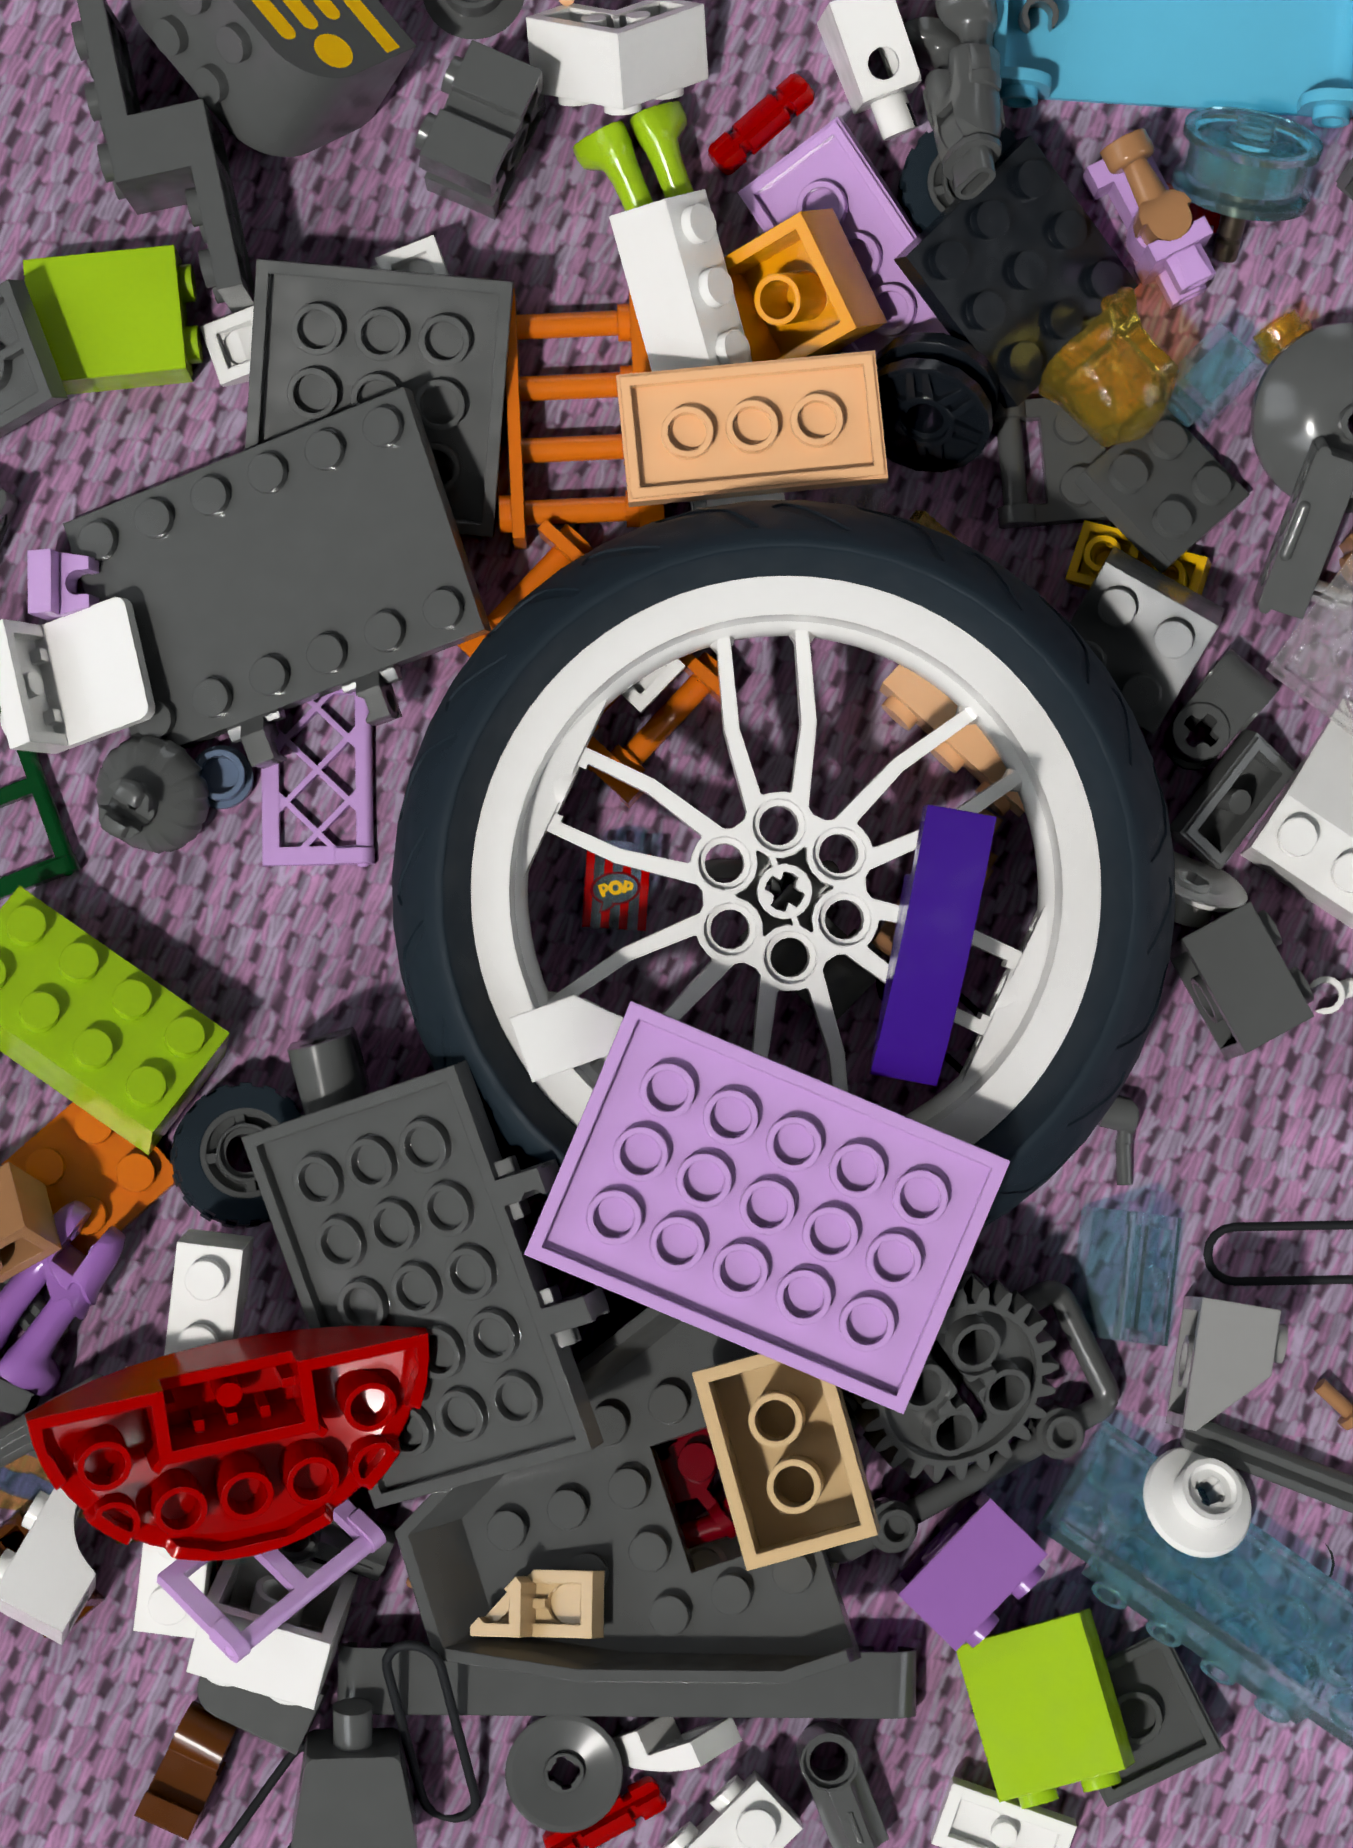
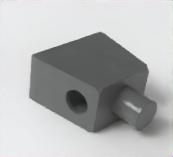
(354, 1785)

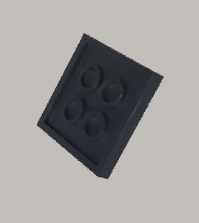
(1015, 269)

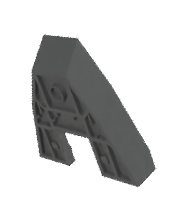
(618, 1517)

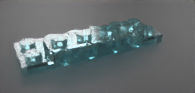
(1248, 1614)

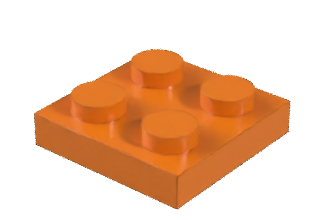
(94, 1165)

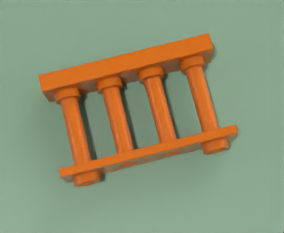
(514, 510)
(565, 548)

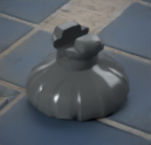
(151, 795)

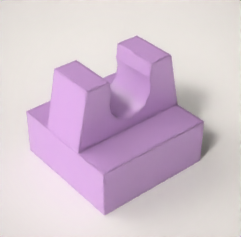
(54, 583)

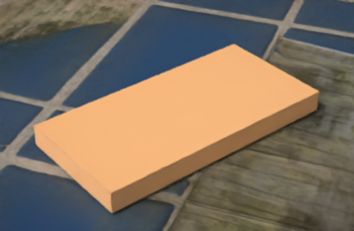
(752, 428)

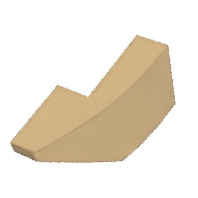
(548, 1606)

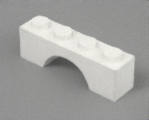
(47, 1576)

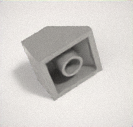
(1221, 1357)

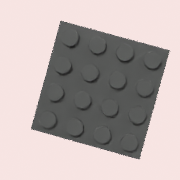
(356, 333)

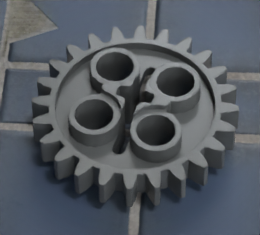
(1003, 1344)

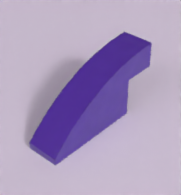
(932, 943)

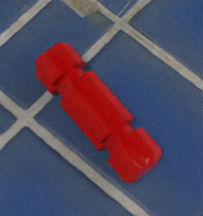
(761, 124)
(643, 1800)

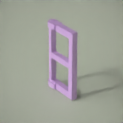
(302, 1590)

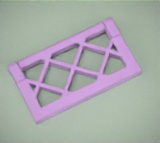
(360, 800)

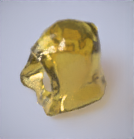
(1112, 375)

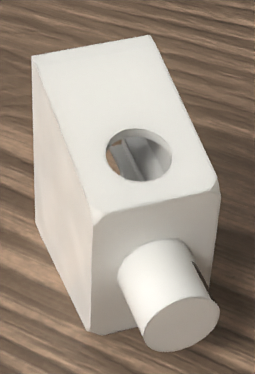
(851, 34)

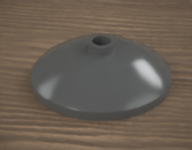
(1304, 397)

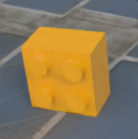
(802, 289)

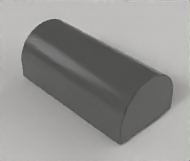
(1231, 799)

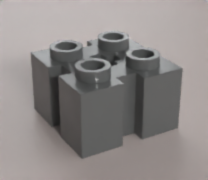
(482, 129)

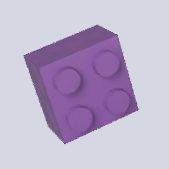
(970, 1572)

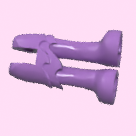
(73, 1287)

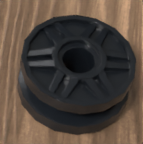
(935, 401)

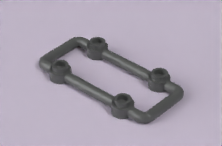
(1055, 1436)

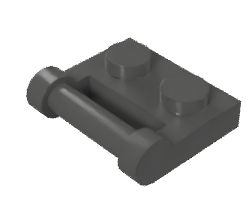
(1064, 456)

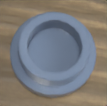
(226, 775)

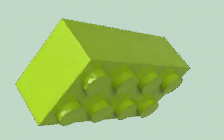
(99, 1025)

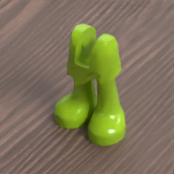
(613, 153)

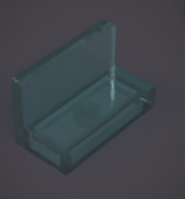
(1127, 1273)

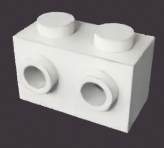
(743, 1817)

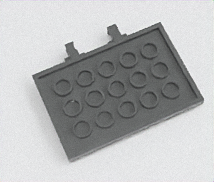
(288, 576)
(417, 1221)

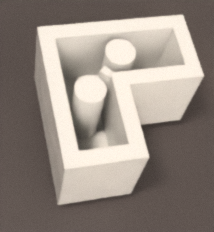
(620, 53)

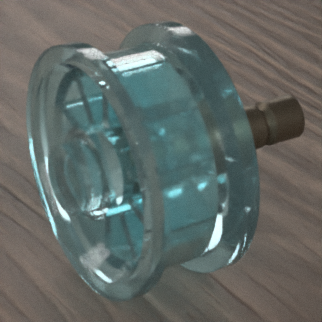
(1245, 169)

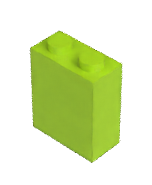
(117, 317)
(1046, 1709)

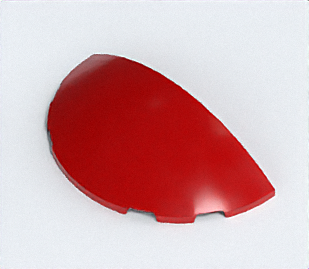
(235, 1437)

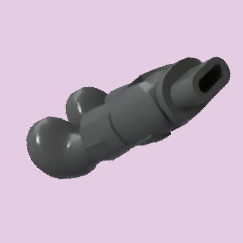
(962, 89)

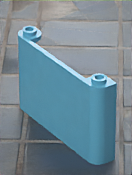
(1184, 55)

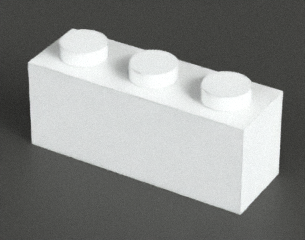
(680, 283)

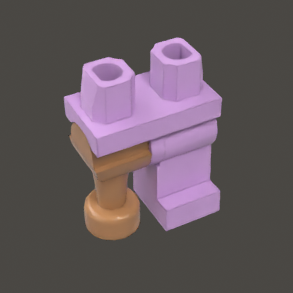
(1154, 218)

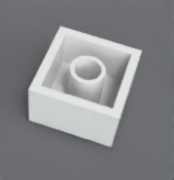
(295, 1656)

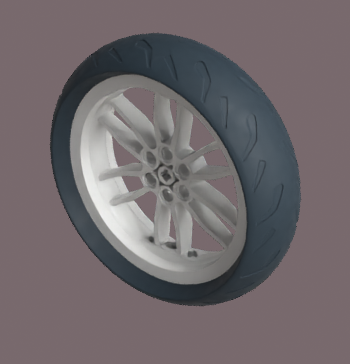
(520, 728)

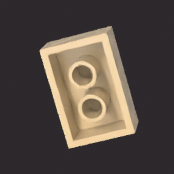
(785, 1459)

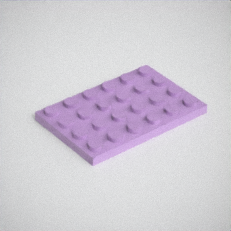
(767, 1207)

